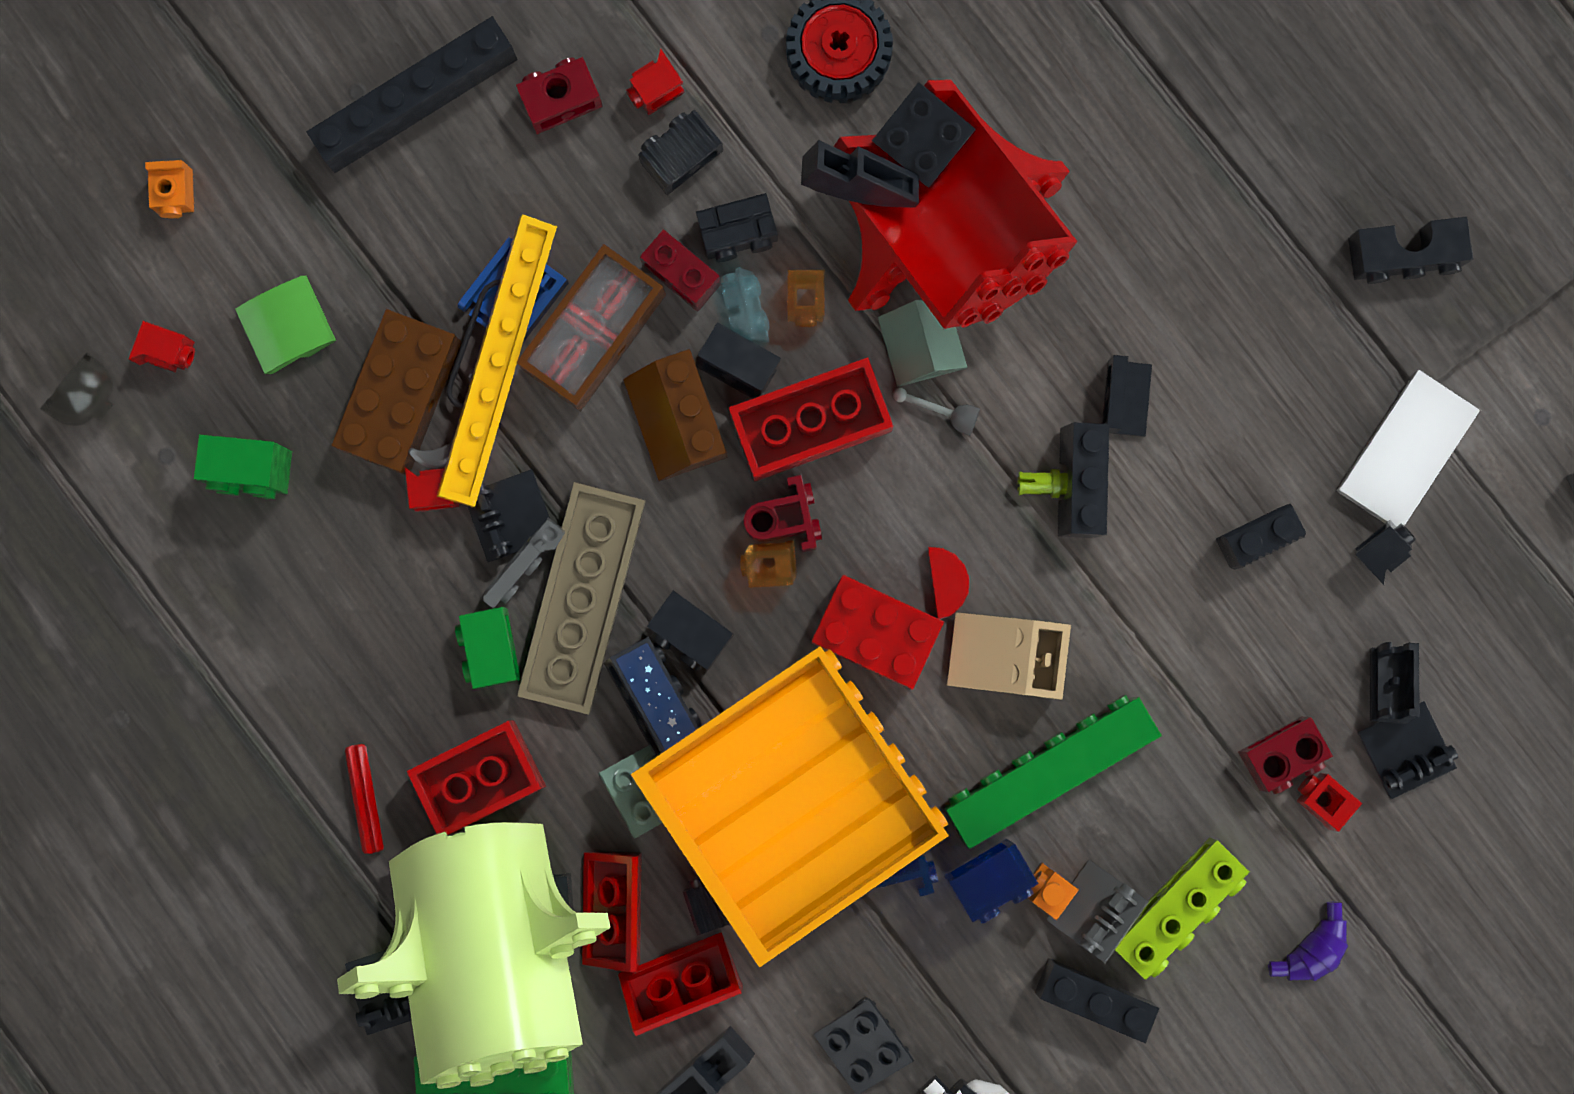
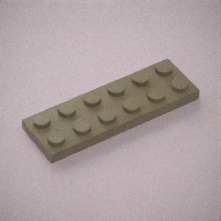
(581, 598)

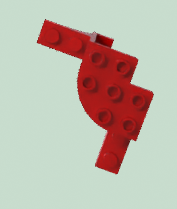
(975, 235)

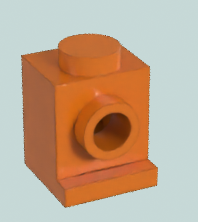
(180, 197)
(1052, 892)

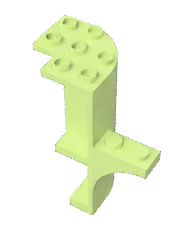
(481, 954)

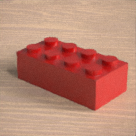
(811, 419)

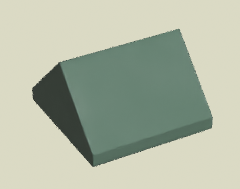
(919, 344)

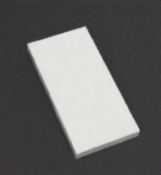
(1408, 450)

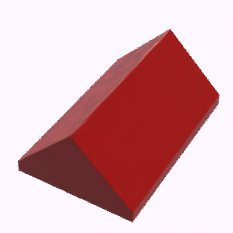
(614, 888)
(680, 983)

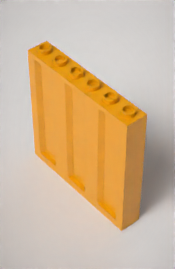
(791, 805)

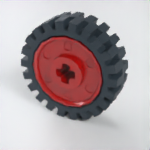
(837, 72)

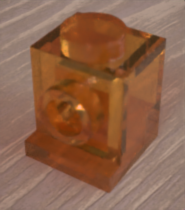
(760, 575)

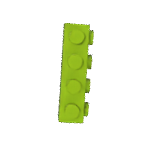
(1180, 907)

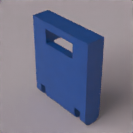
(549, 290)

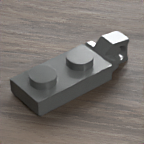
(524, 561)

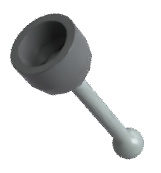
(962, 418)

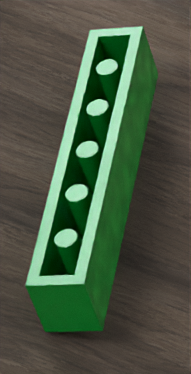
(1051, 772)

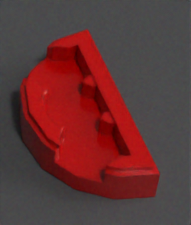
(949, 581)

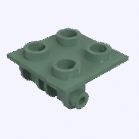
(628, 796)

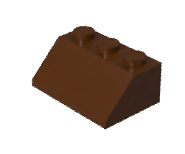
(675, 415)

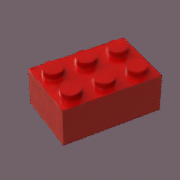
(877, 632)
(476, 778)

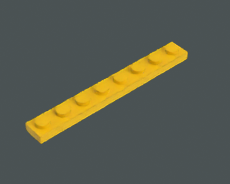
(496, 361)

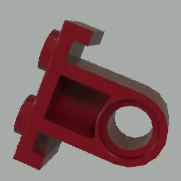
(789, 516)

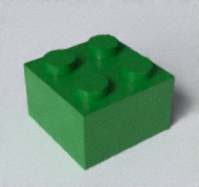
(244, 465)

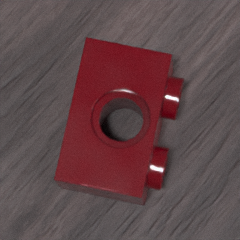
(550, 112)

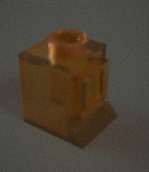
(806, 315)

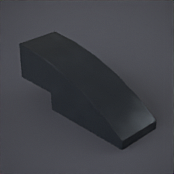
(858, 177)
(712, 1066)

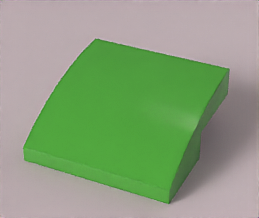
(285, 324)

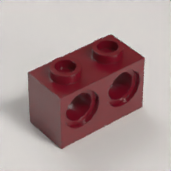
(680, 270)
(1282, 746)

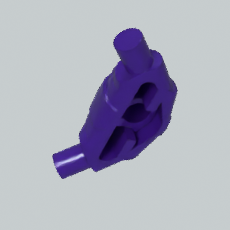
(1318, 952)

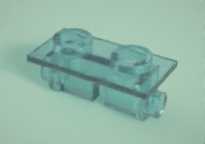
(743, 291)

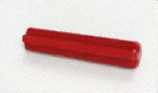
(364, 799)

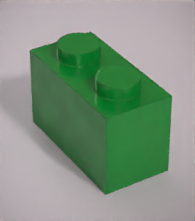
(488, 648)

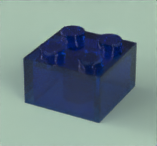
(991, 881)

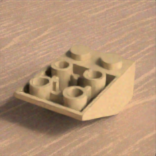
(1009, 655)

